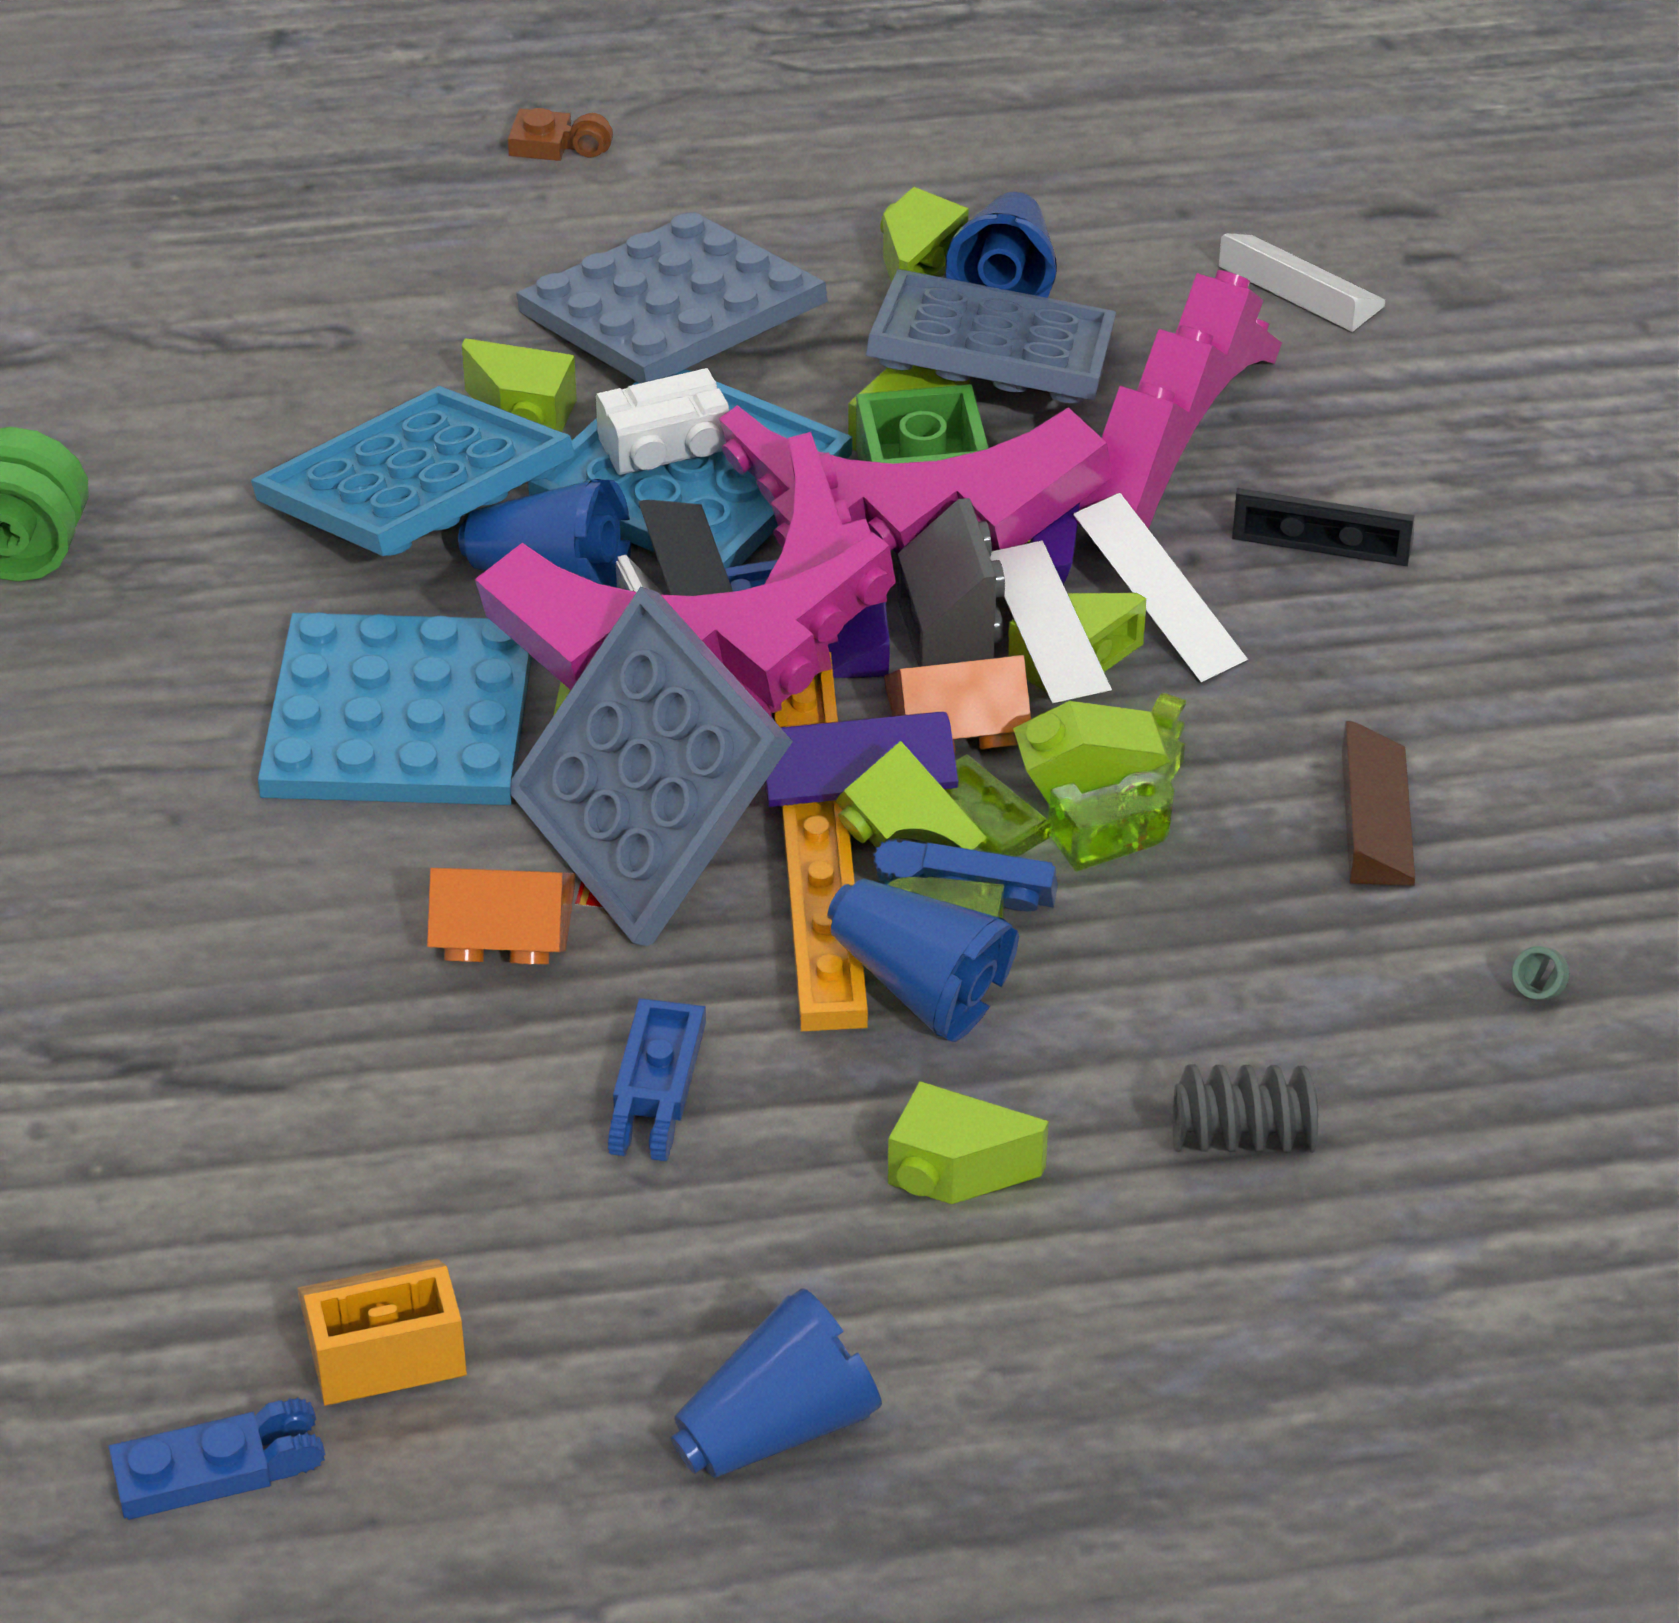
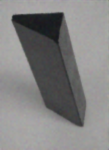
(1323, 527)
(685, 548)

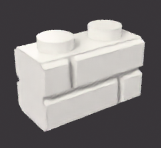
(661, 421)

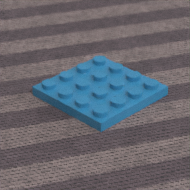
(413, 470)
(731, 500)
(396, 710)

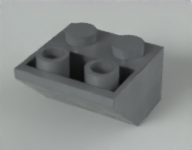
(951, 589)

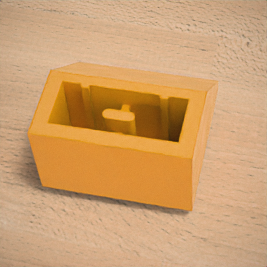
(384, 1331)

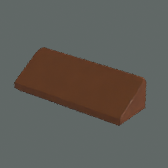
(1376, 808)

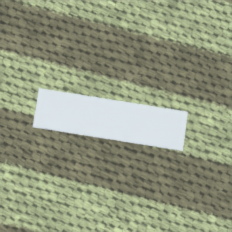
(1169, 595)
(1049, 624)

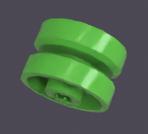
(39, 503)

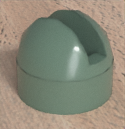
(1530, 968)

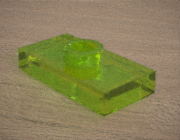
(997, 811)

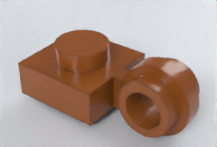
(547, 134)

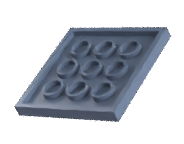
(671, 297)
(992, 336)
(647, 766)

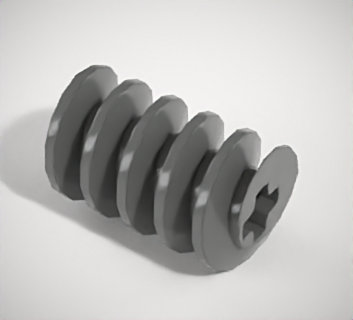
(1245, 1107)

